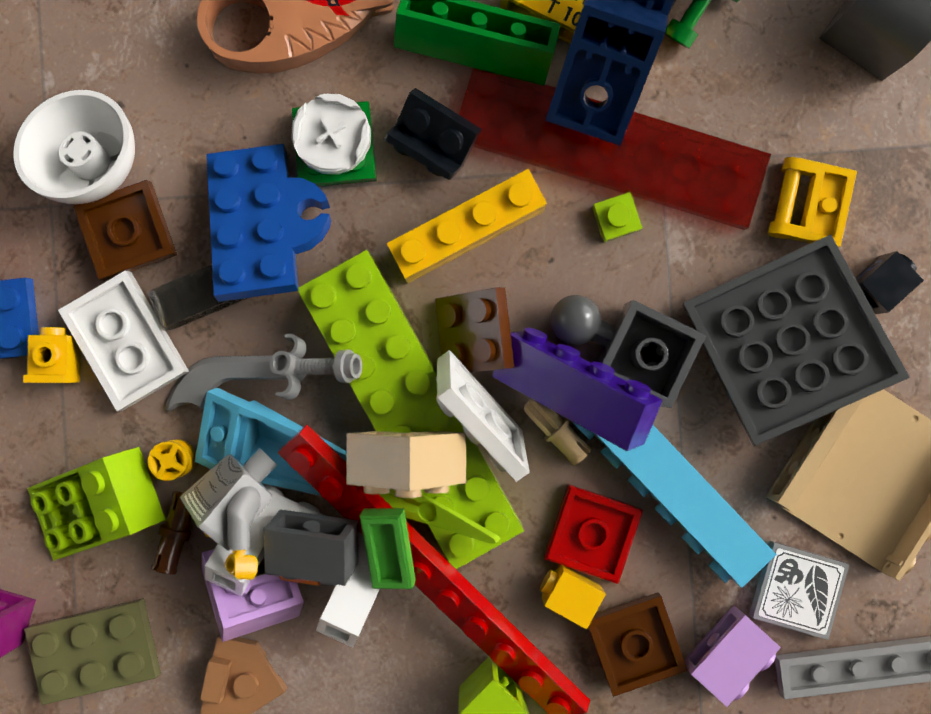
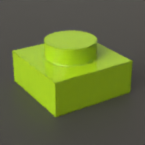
(617, 217)

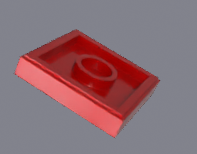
(593, 533)

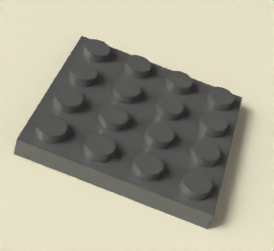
(794, 340)

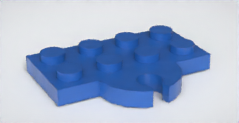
(259, 222)

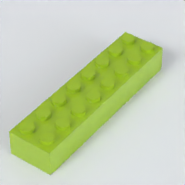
(400, 391)

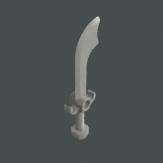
(281, 366)

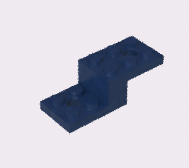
(609, 49)

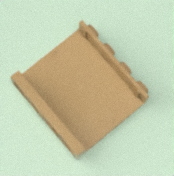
(864, 481)

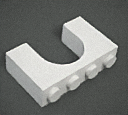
(348, 603)

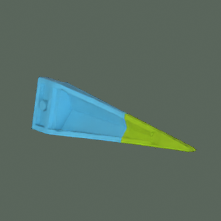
(243, 427)

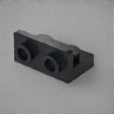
(433, 135)

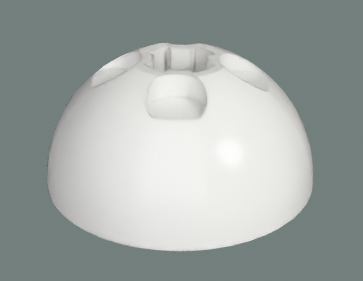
(75, 147)

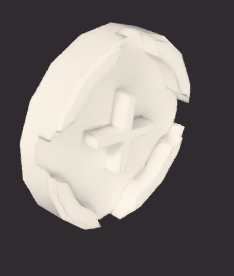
(331, 134)

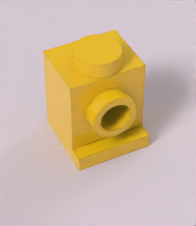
(64, 362)

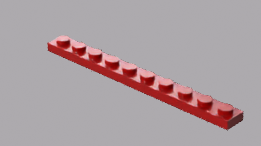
(441, 582)

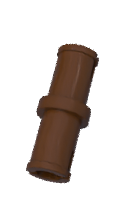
(173, 536)

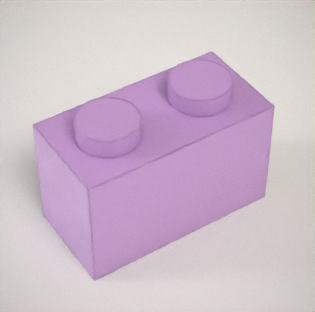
(731, 656)

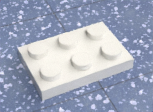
(123, 340)
(481, 416)

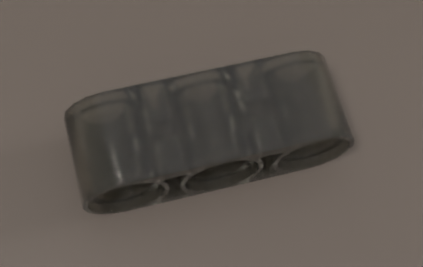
(187, 299)

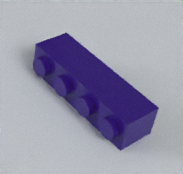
(581, 389)

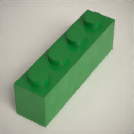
(478, 37)

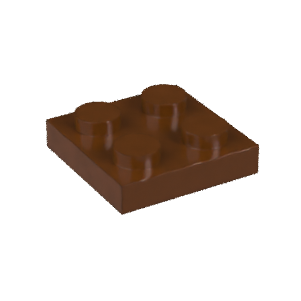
(125, 230)
(476, 329)
(636, 644)

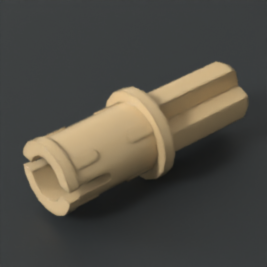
(557, 431)

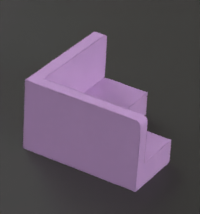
(261, 605)

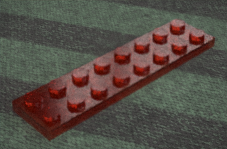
(653, 161)

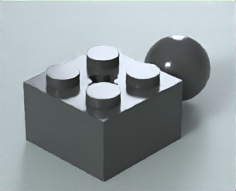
(672, 344)

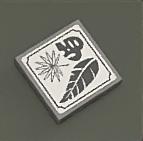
(799, 590)

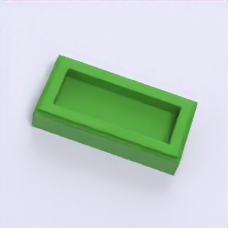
(388, 548)

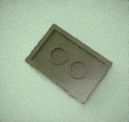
(92, 651)

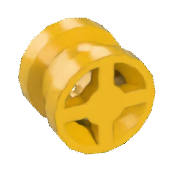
(164, 463)

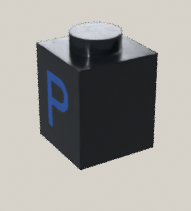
(888, 281)

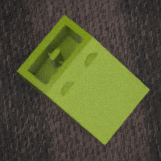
(96, 503)
(491, 692)

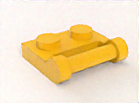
(825, 202)

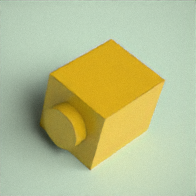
(571, 595)

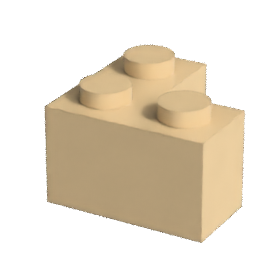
(406, 461)

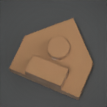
(239, 678)

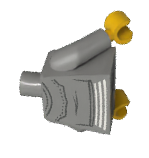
(228, 503)

